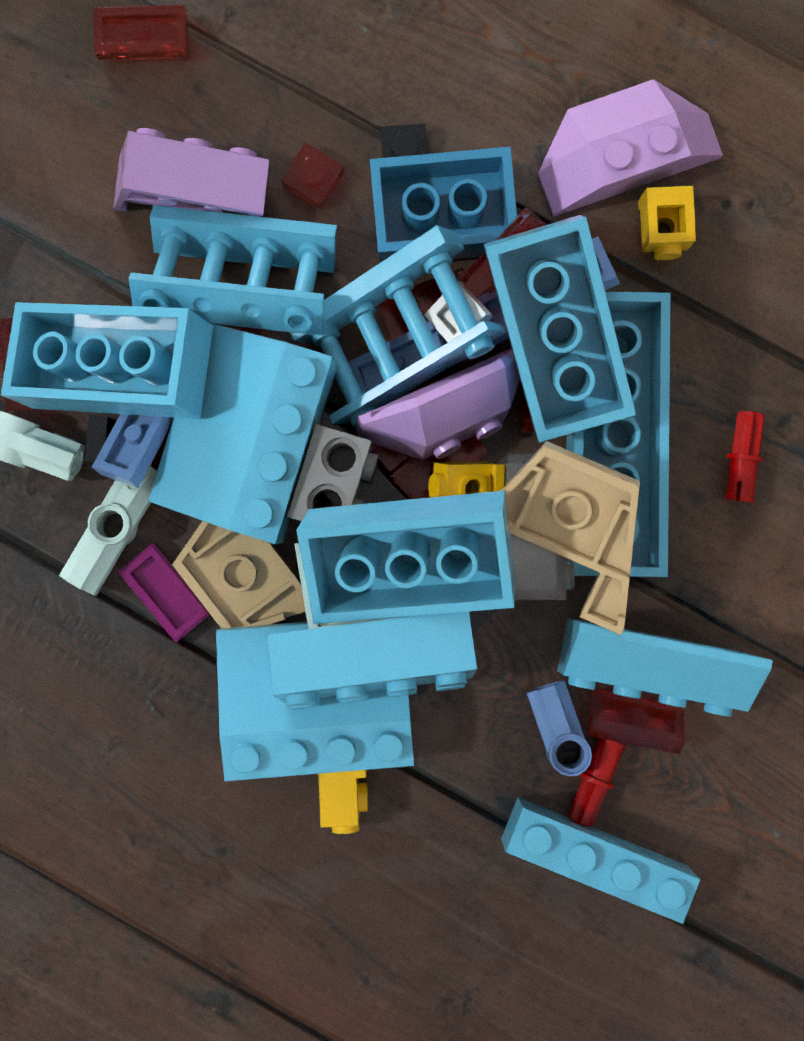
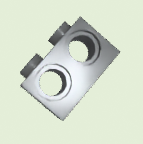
(319, 477)

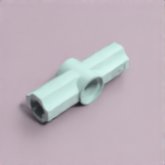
(28, 445)
(95, 551)

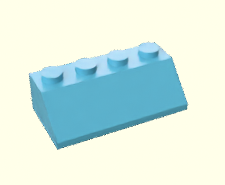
(661, 666)

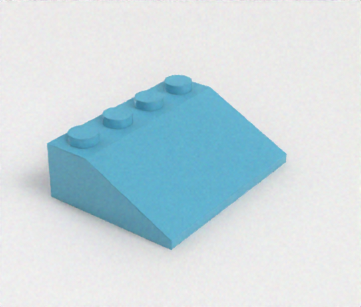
(252, 435)
(271, 740)

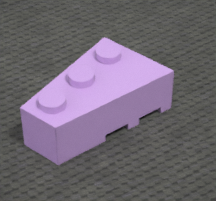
(189, 175)

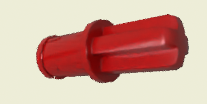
(745, 456)
(596, 782)

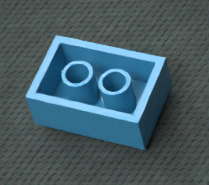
(455, 190)

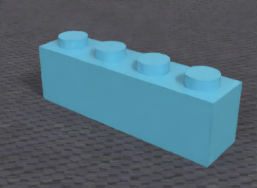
(600, 860)

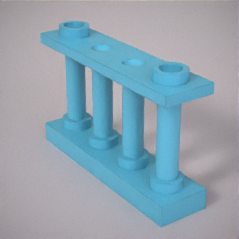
(244, 240)
(394, 280)

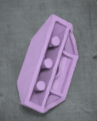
(624, 145)
(446, 411)

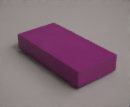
(164, 592)

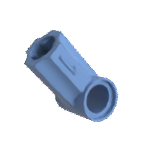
(557, 724)

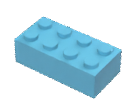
(560, 328)
(108, 359)
(408, 557)
(371, 657)

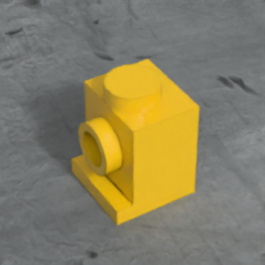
(674, 208)
(452, 477)
(342, 800)

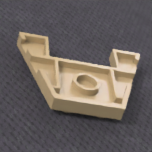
(583, 516)
(239, 578)

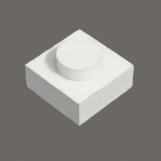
(443, 320)

